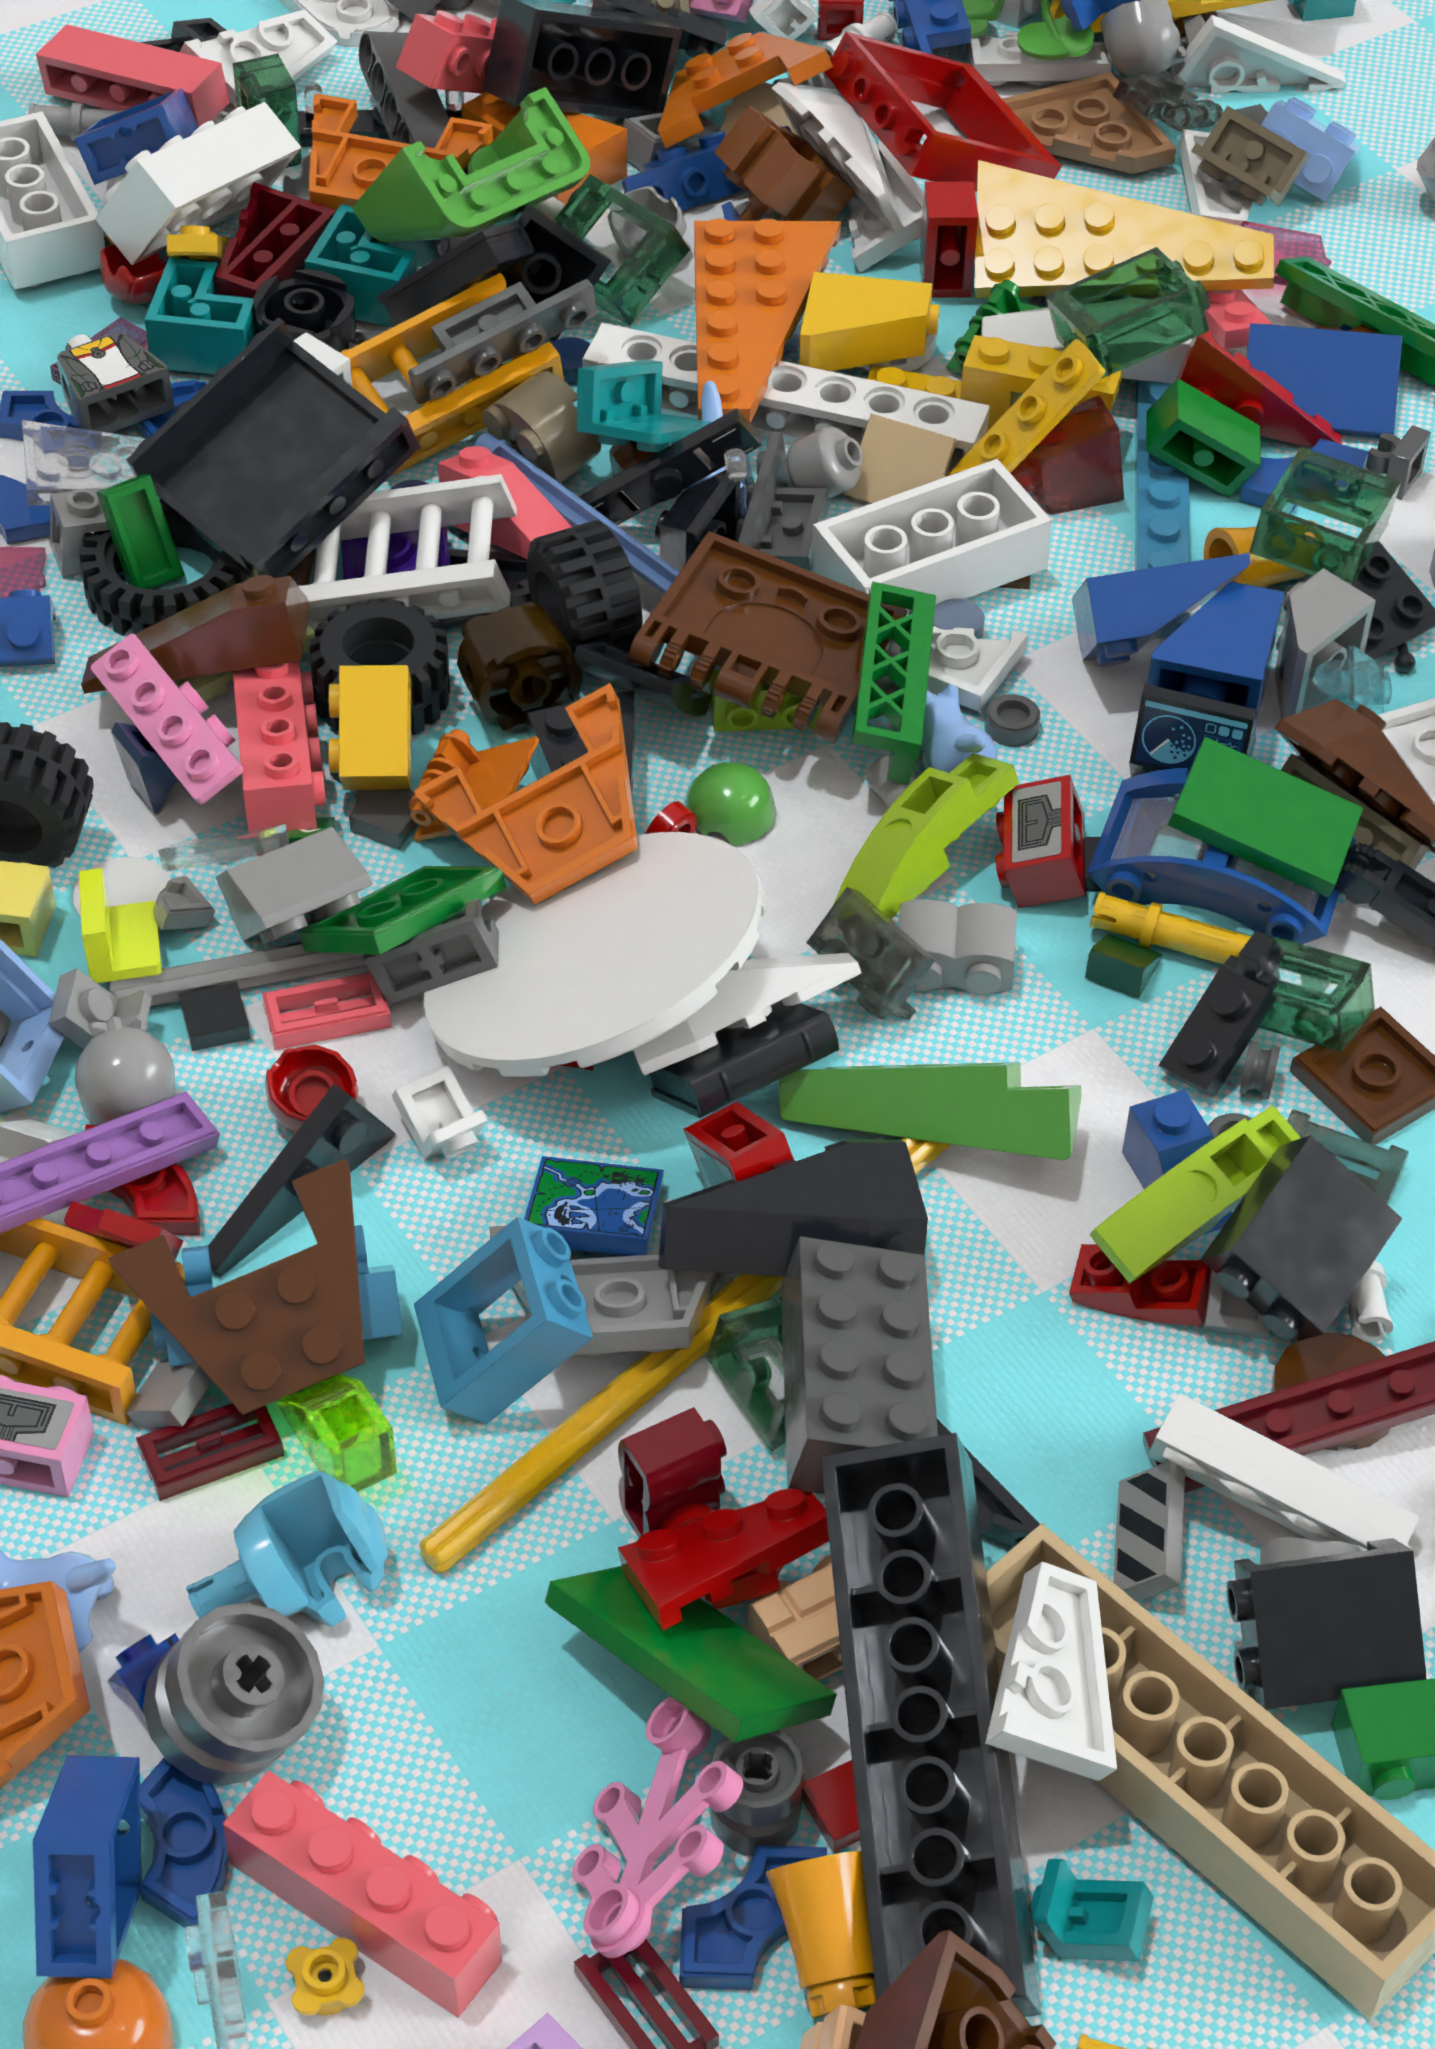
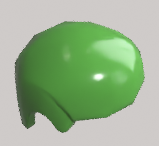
(732, 802)

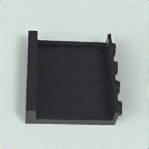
(272, 455)

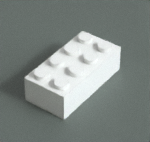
(195, 180)
(44, 208)
(939, 537)

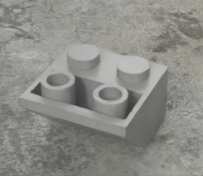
(282, 886)

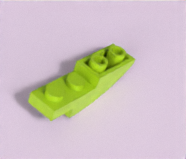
(910, 839)
(1191, 1195)

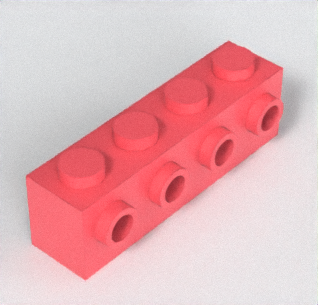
(448, 51)
(125, 73)
(279, 746)
(365, 1891)

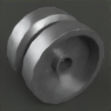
(233, 1694)

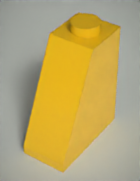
(865, 321)

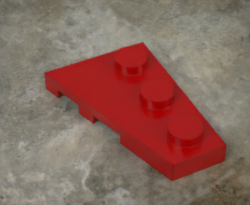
(705, 1557)

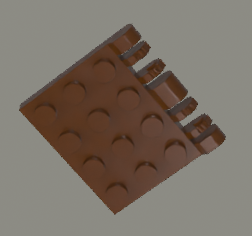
(762, 627)

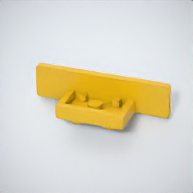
(1037, 410)

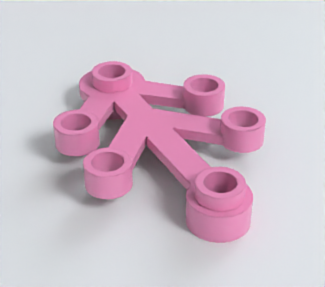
(622, 1911)

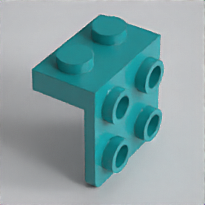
(625, 404)

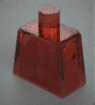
(1076, 461)

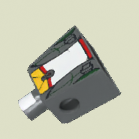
(113, 382)

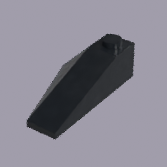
(844, 1195)

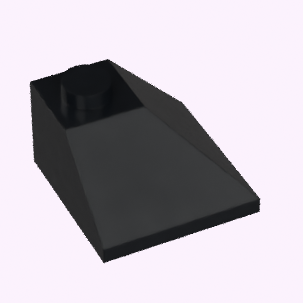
(557, 260)
(702, 508)

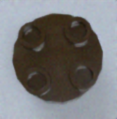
(517, 665)

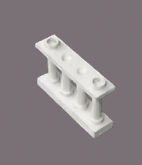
(440, 591)

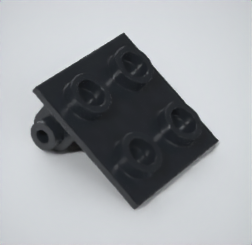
(1399, 608)

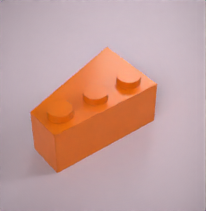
(602, 140)

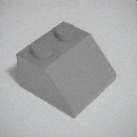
(1317, 628)

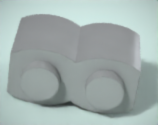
(969, 944)

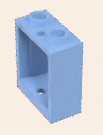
(30, 1040)

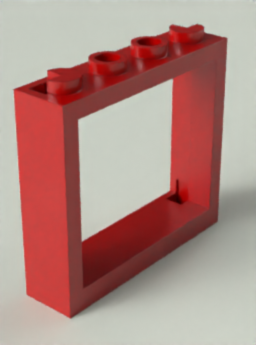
(886, 77)

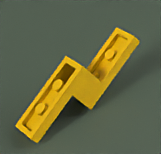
(994, 376)

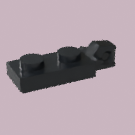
(1226, 1017)

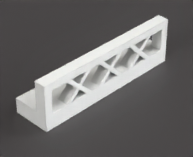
(1276, 1479)

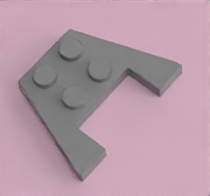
(637, 1303)

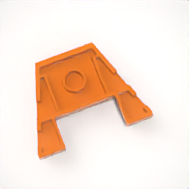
(730, 72)
(349, 163)
(559, 824)
(39, 1674)

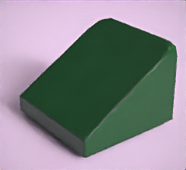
(1121, 965)

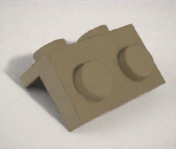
(1252, 156)

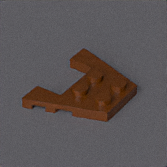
(276, 1324)

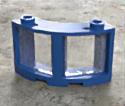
(1155, 863)

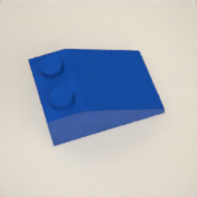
(1132, 608)

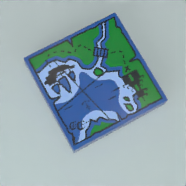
(597, 1204)

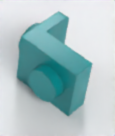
(1091, 1915)

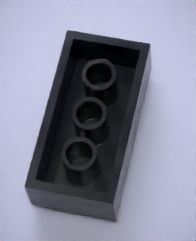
(583, 56)

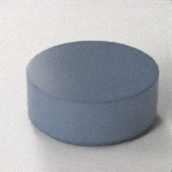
(959, 614)

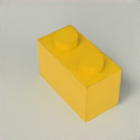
(373, 727)

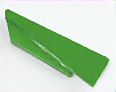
(939, 1103)

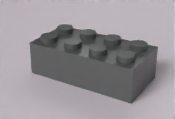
(853, 1353)

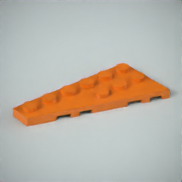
(751, 299)

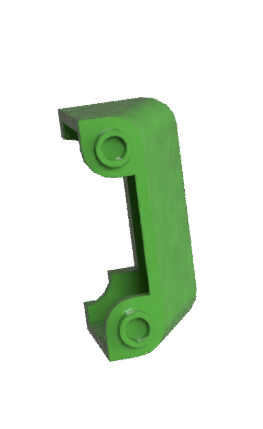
(436, 200)

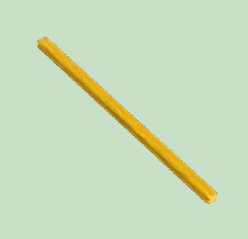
(601, 1416)

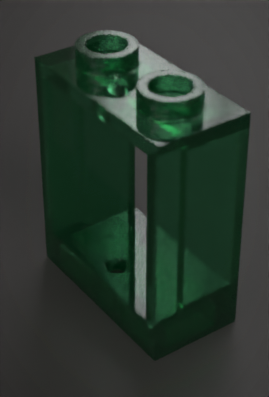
(655, 254)
(1131, 310)
(1313, 485)

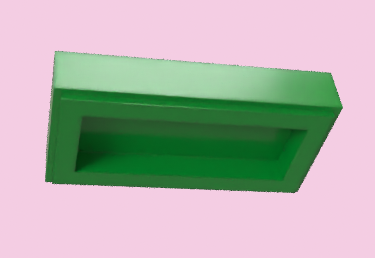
(140, 532)

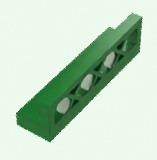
(1337, 300)
(907, 670)

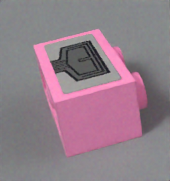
(42, 1436)

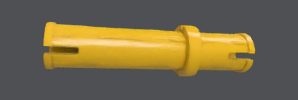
(1166, 929)

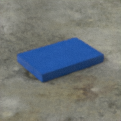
(1333, 373)

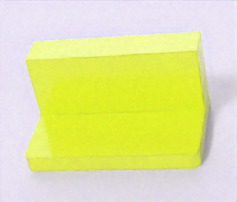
(117, 939)

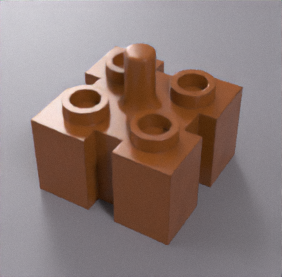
(780, 172)

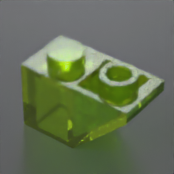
(343, 1431)

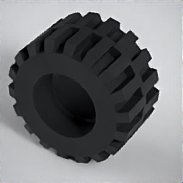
(586, 585)
(383, 636)
(41, 797)

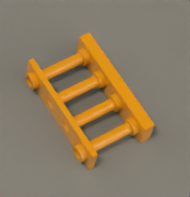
(459, 413)
(48, 1358)

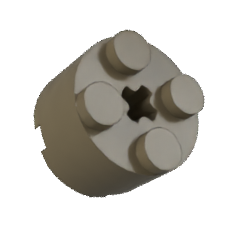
(542, 425)

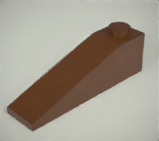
(231, 631)
(1362, 759)
(950, 2002)

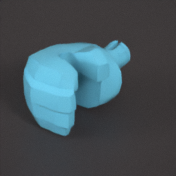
(296, 1548)

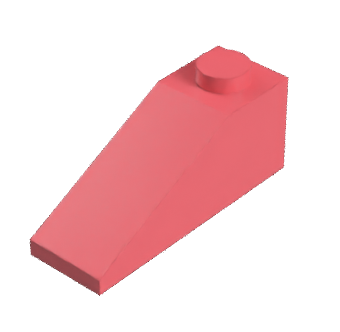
(534, 512)

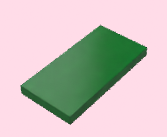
(700, 1662)

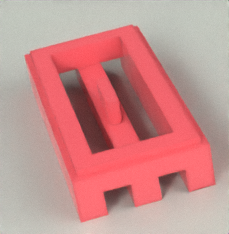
(328, 1016)

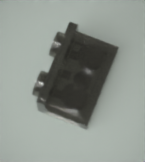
(885, 954)

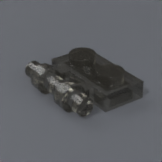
(1168, 100)

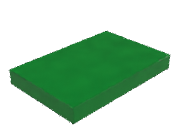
(1266, 817)
(402, 910)

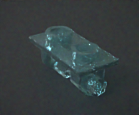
(1355, 681)

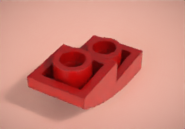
(1166, 1294)

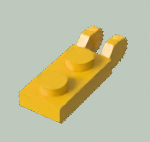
(196, 244)

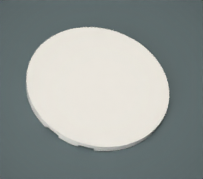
(604, 959)

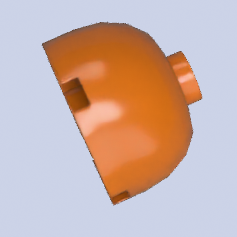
(99, 2013)

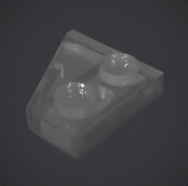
(217, 1970)

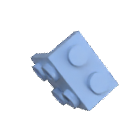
(1328, 146)

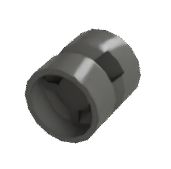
(770, 1796)

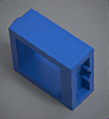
(120, 137)
(87, 1867)

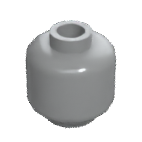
(824, 461)

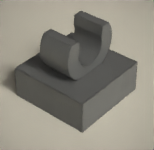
(1400, 458)

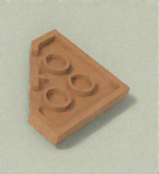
(1093, 127)

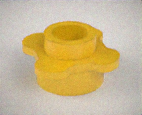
(327, 1997)

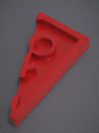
(1251, 393)

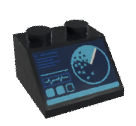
(1175, 724)

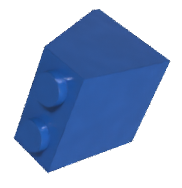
(1222, 647)

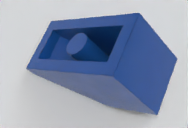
(1163, 1135)

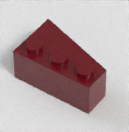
(270, 241)

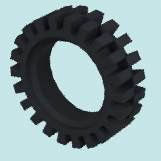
(141, 607)

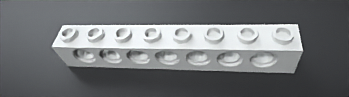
(797, 395)

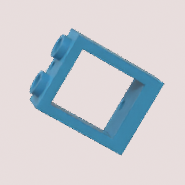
(463, 1370)

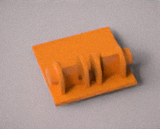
(490, 773)

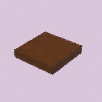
(1376, 1081)

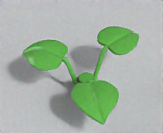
(1039, 40)

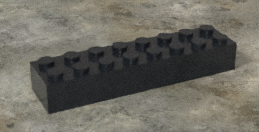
(920, 1707)

